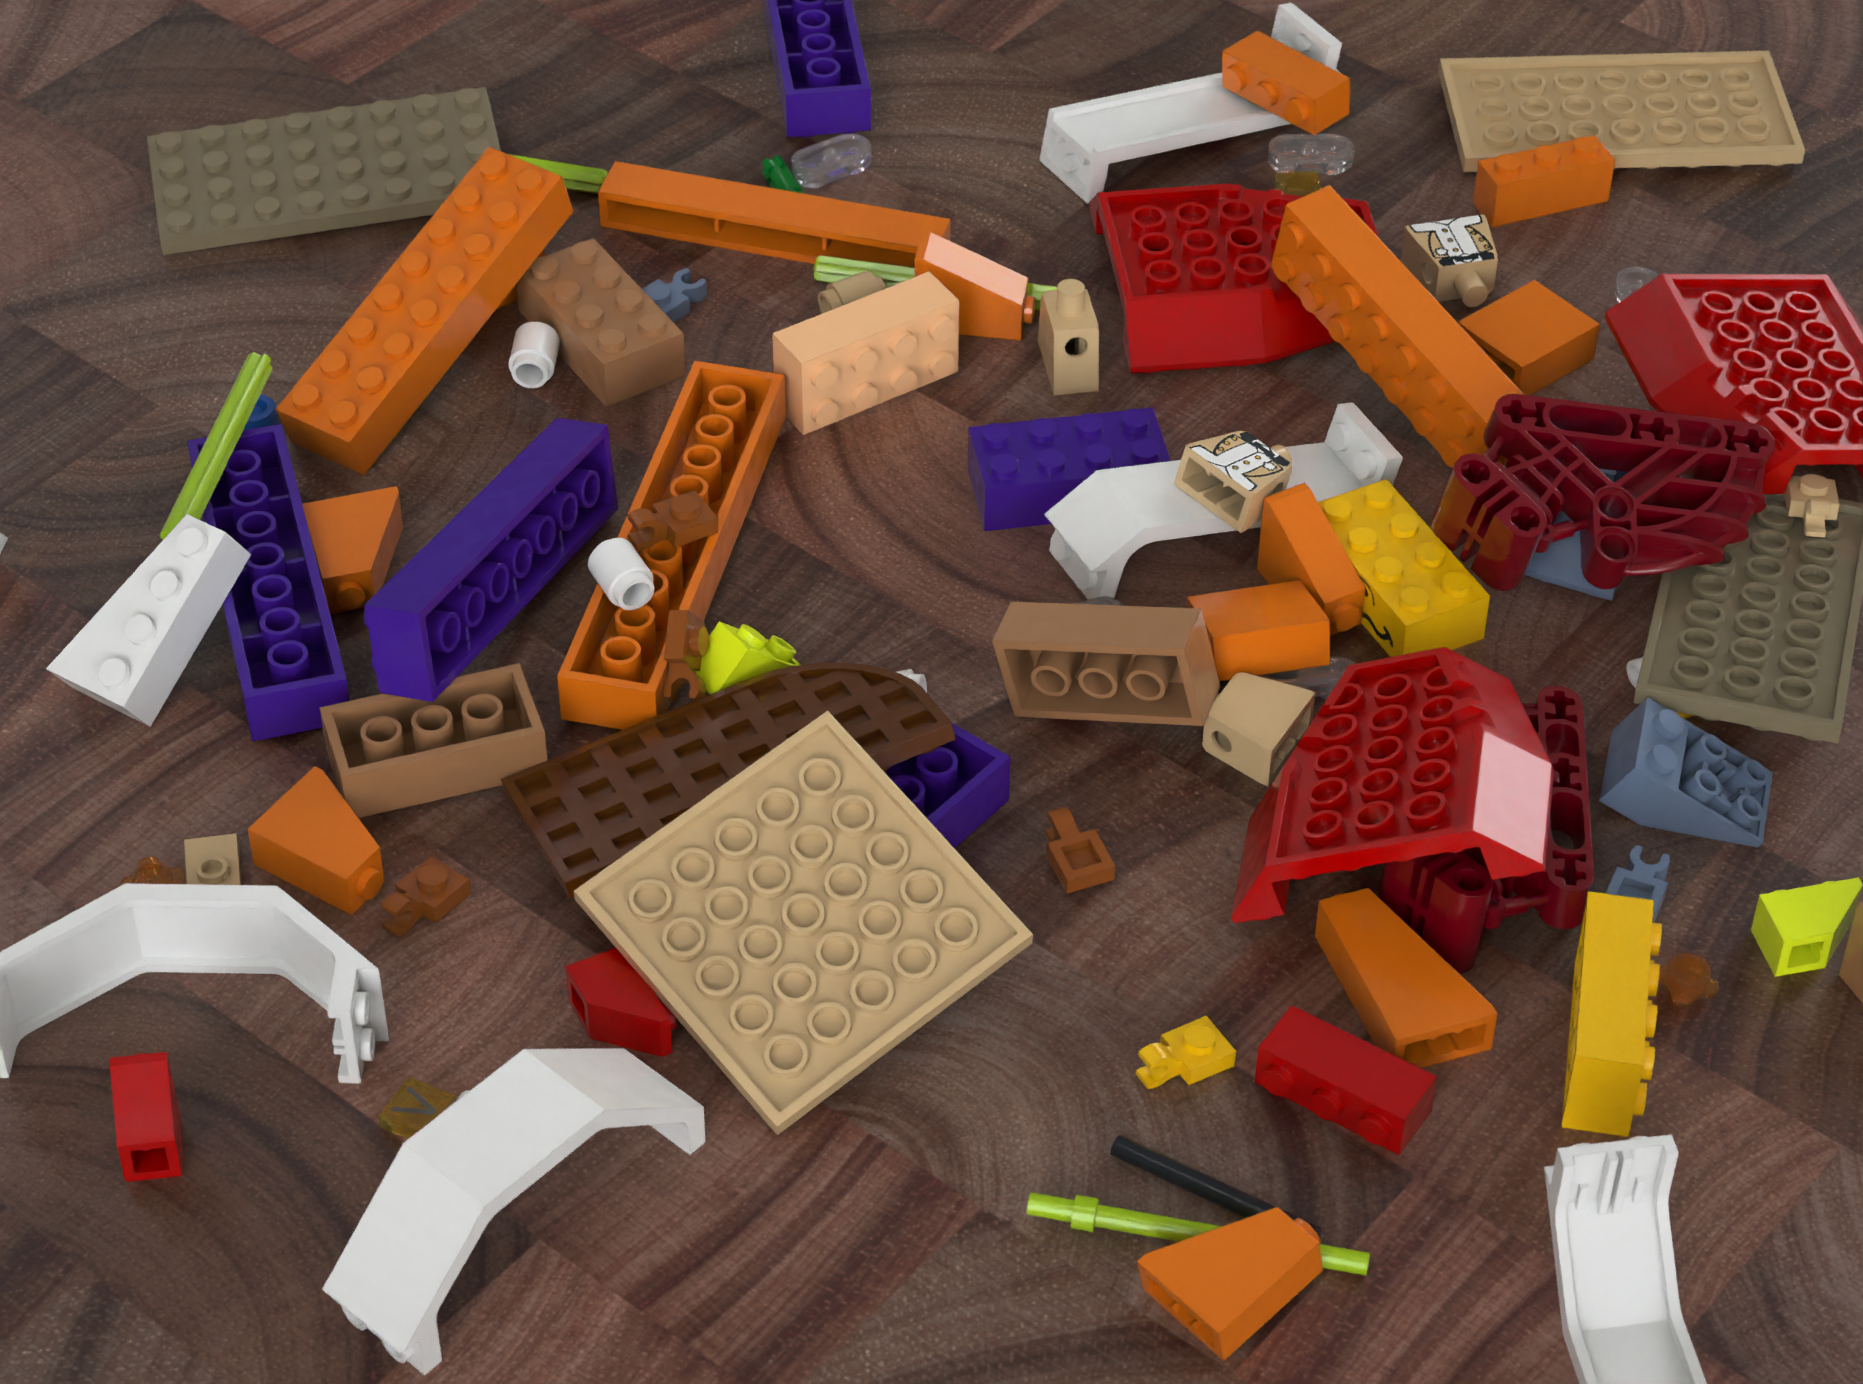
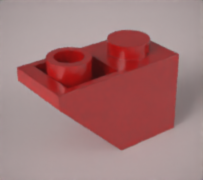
(619, 1004)
(146, 1116)

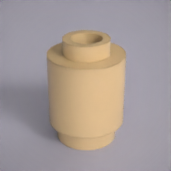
(849, 290)

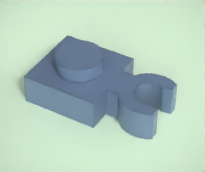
(676, 296)
(1641, 879)

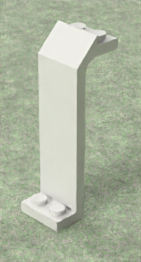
(1094, 133)
(1139, 504)

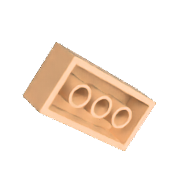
(867, 351)

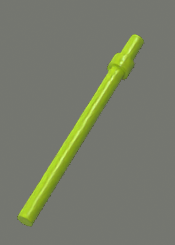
(1087, 1213)

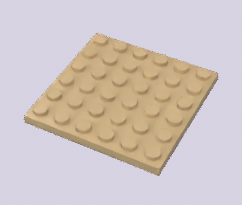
(803, 920)

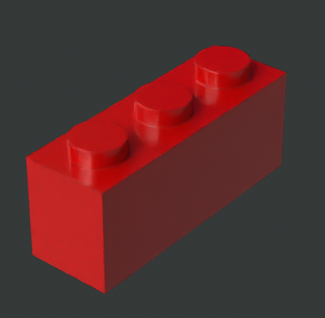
(1345, 1079)

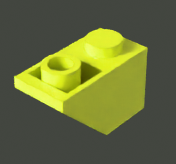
(740, 655)
(1804, 924)

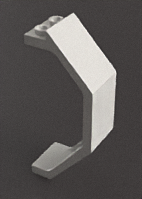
(190, 932)
(473, 1165)
(1619, 1263)

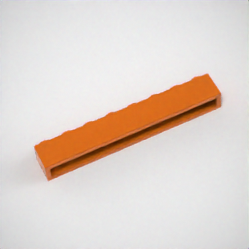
(759, 218)

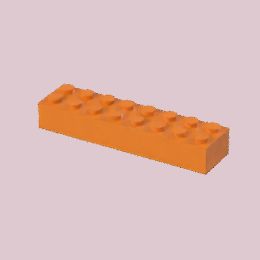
(425, 310)
(1389, 323)

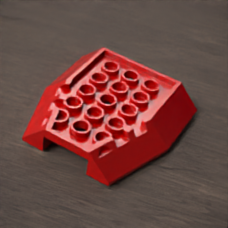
(1203, 293)
(1755, 353)
(1454, 779)

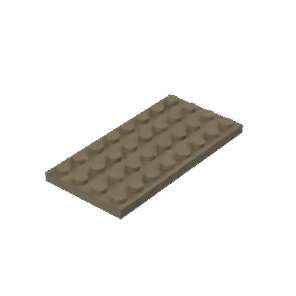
(316, 169)
(1764, 629)

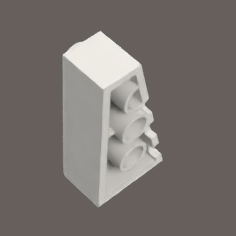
(153, 622)

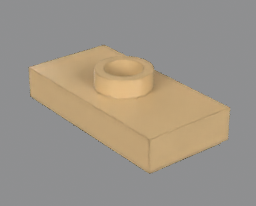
(213, 860)

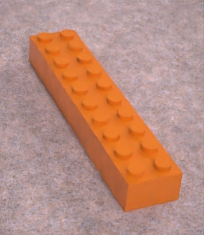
(711, 445)

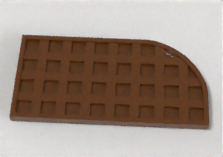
(629, 785)

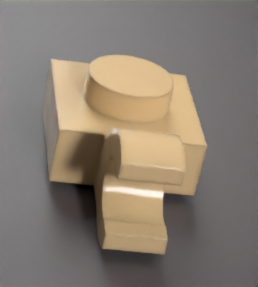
(1813, 500)

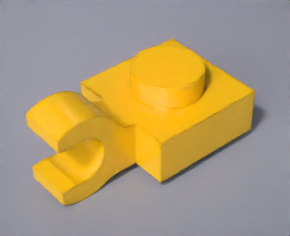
(1188, 1051)

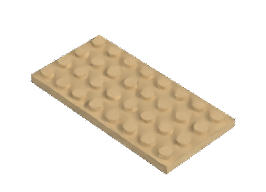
(1639, 106)

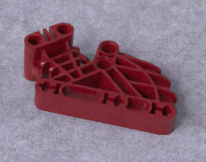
(1677, 506)
(1452, 895)

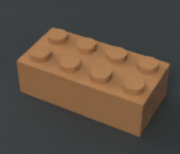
(604, 322)
(1107, 663)
(416, 751)

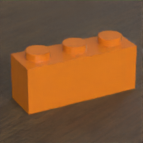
(1286, 82)
(1543, 180)

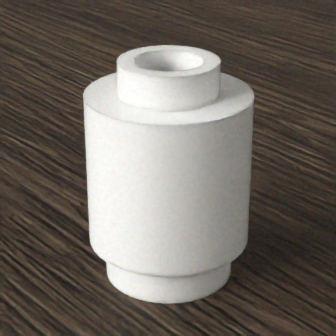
(534, 354)
(621, 573)

